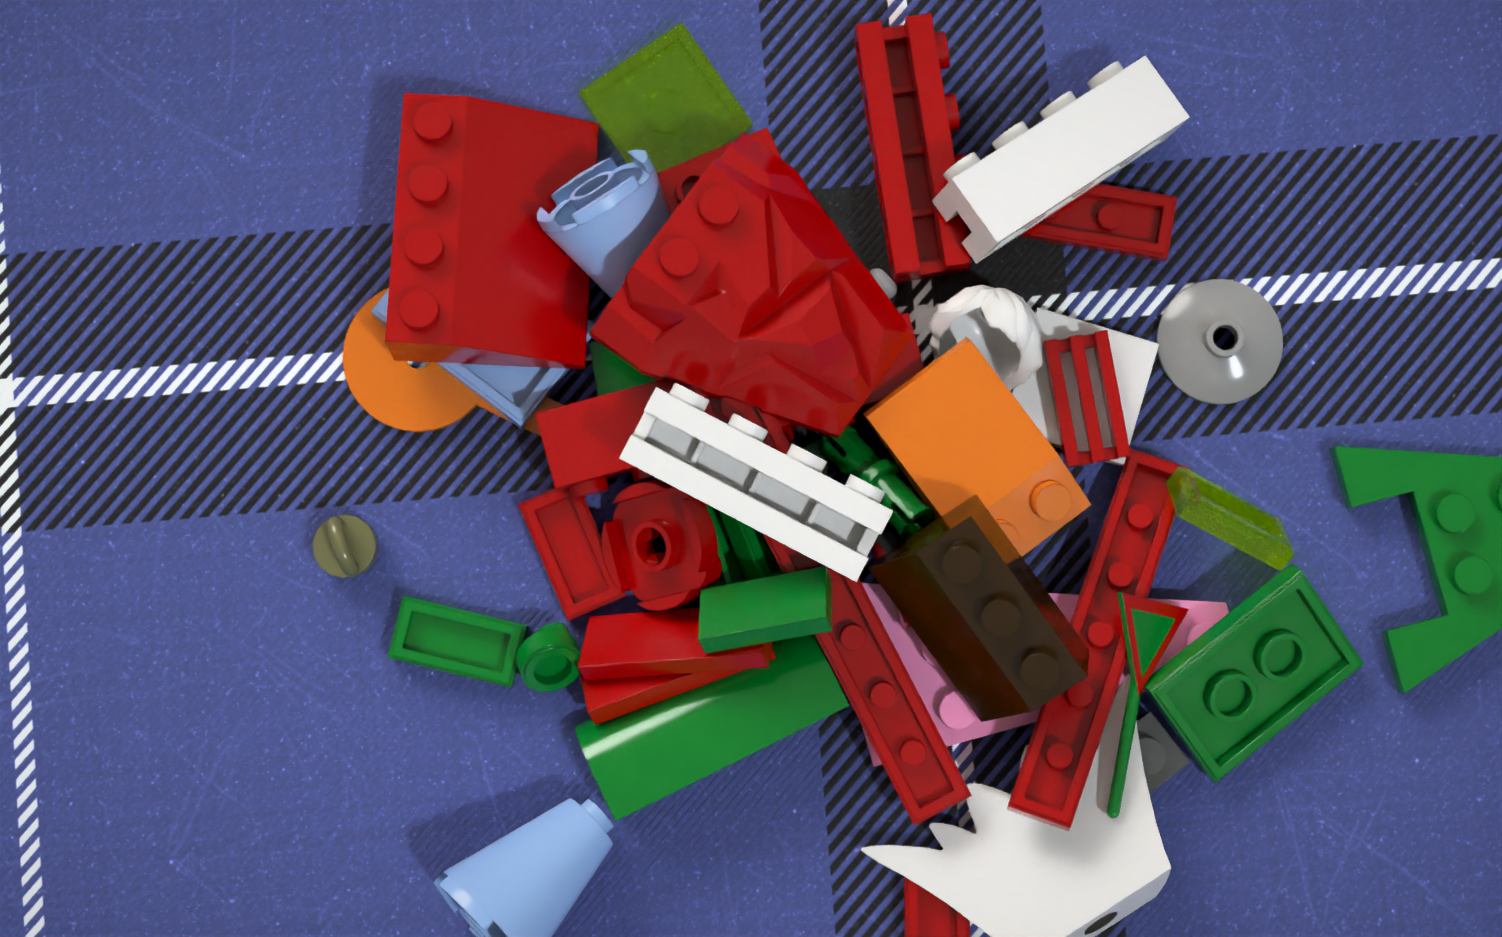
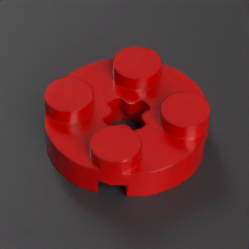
(689, 538)

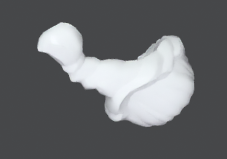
(998, 326)

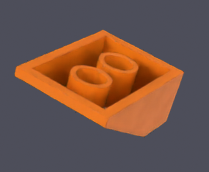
(967, 435)

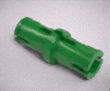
(861, 461)

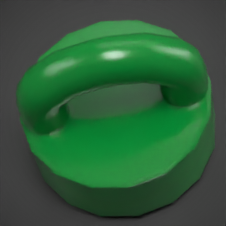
(549, 658)

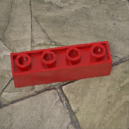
(911, 144)

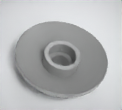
(1194, 360)

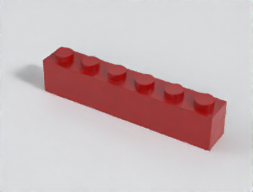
(589, 435)

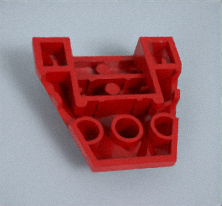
(757, 299)

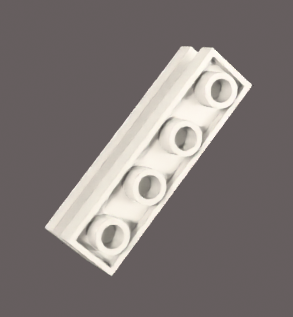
(1059, 157)
(757, 483)

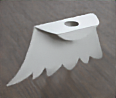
(1038, 878)

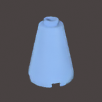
(607, 217)
(530, 875)

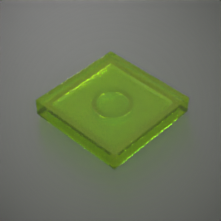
(666, 102)

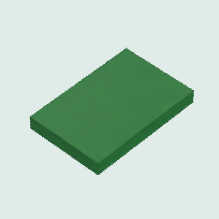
(1253, 673)

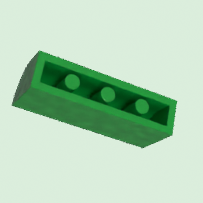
(709, 727)

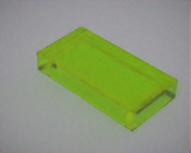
(1229, 518)

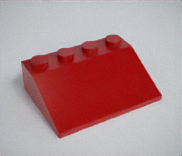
(467, 254)

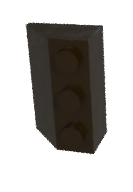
(983, 613)

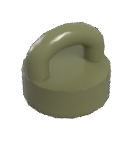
(345, 546)

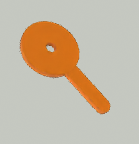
(402, 394)

